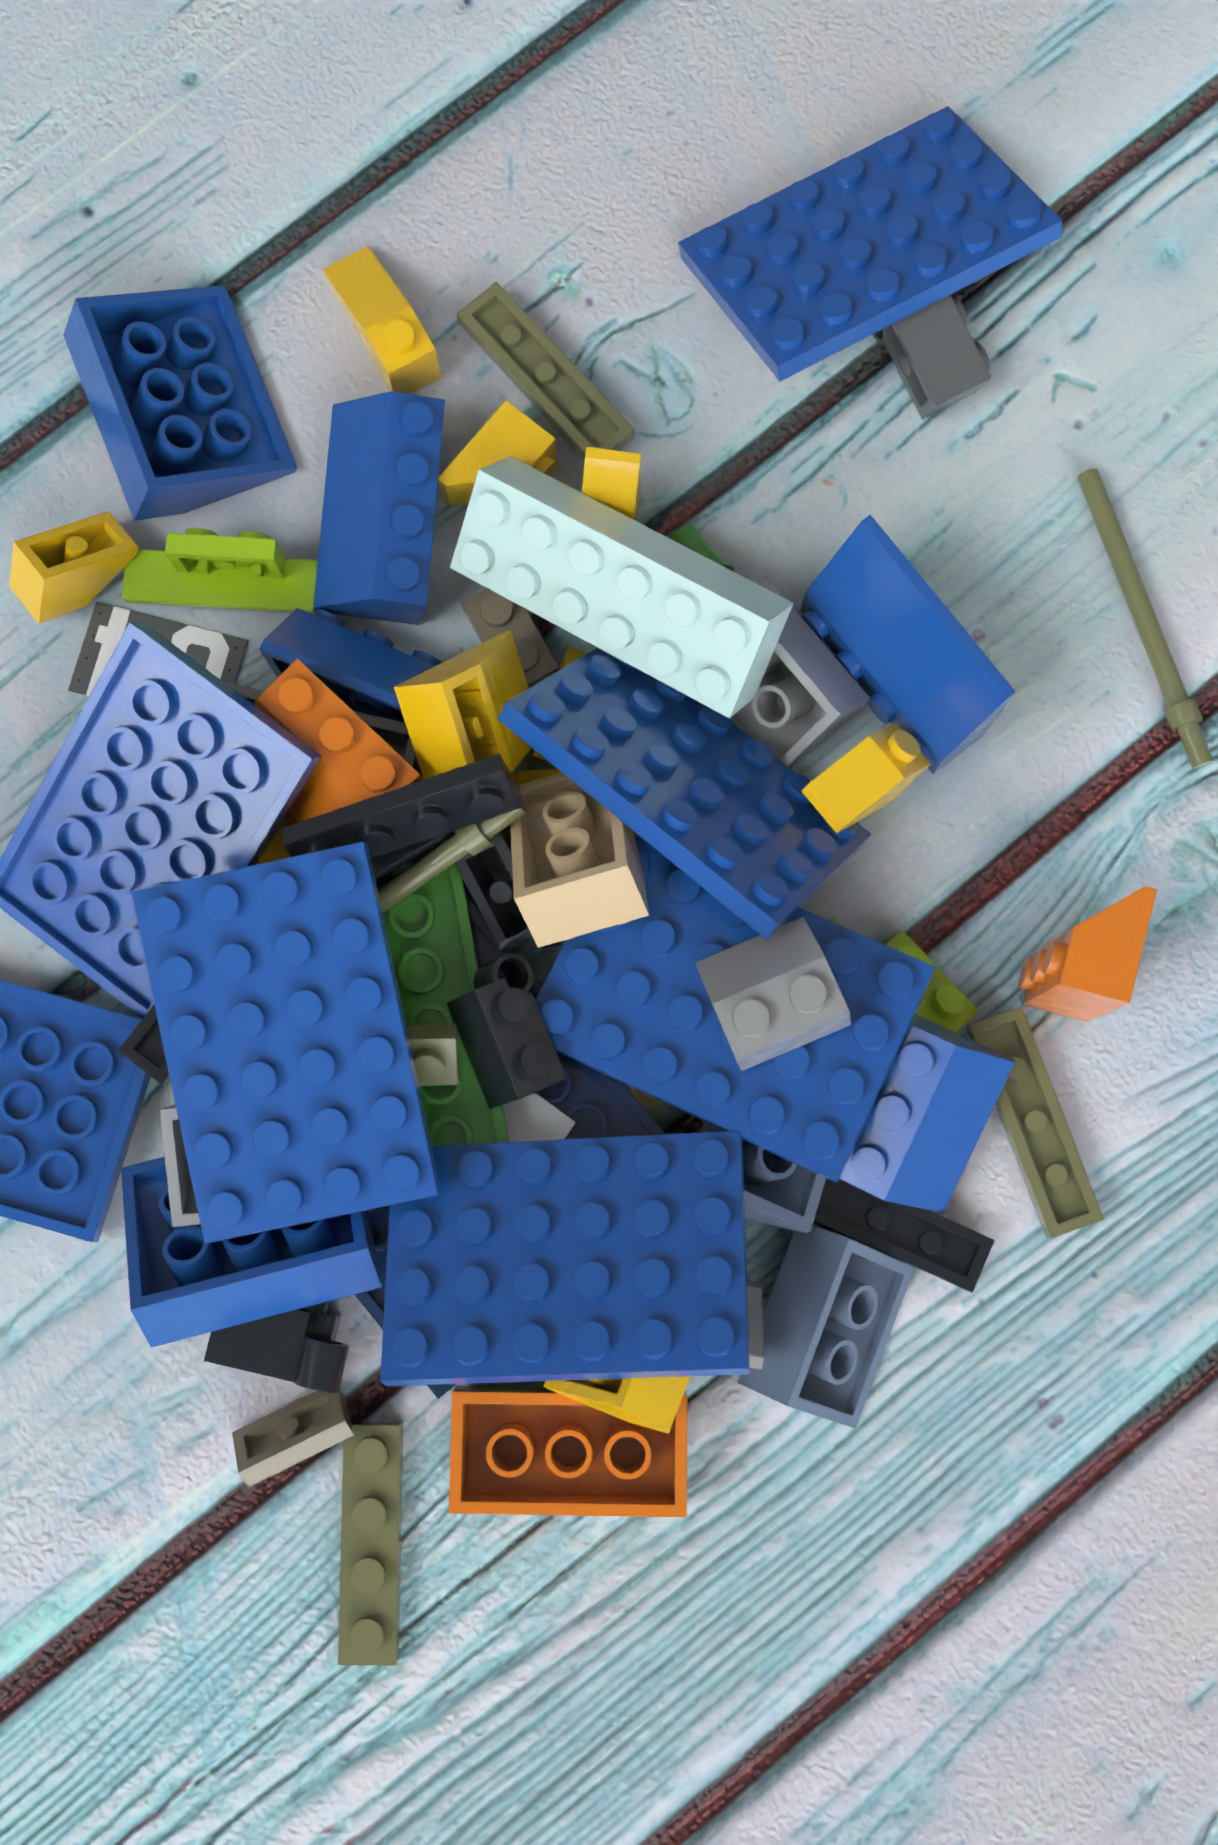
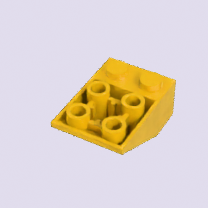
(458, 704)

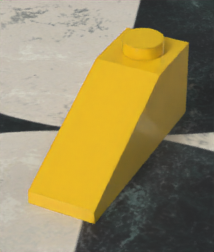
(384, 322)

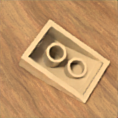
(573, 863)

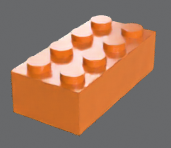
(555, 1456)

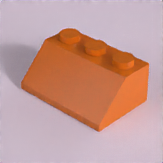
(353, 758)
(1091, 964)

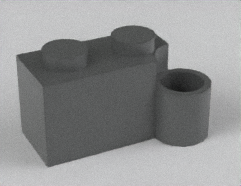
(936, 355)

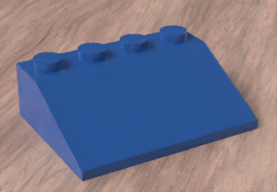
(176, 397)
(904, 646)
(198, 1288)

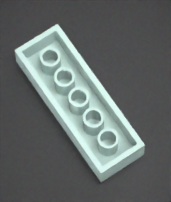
(619, 585)

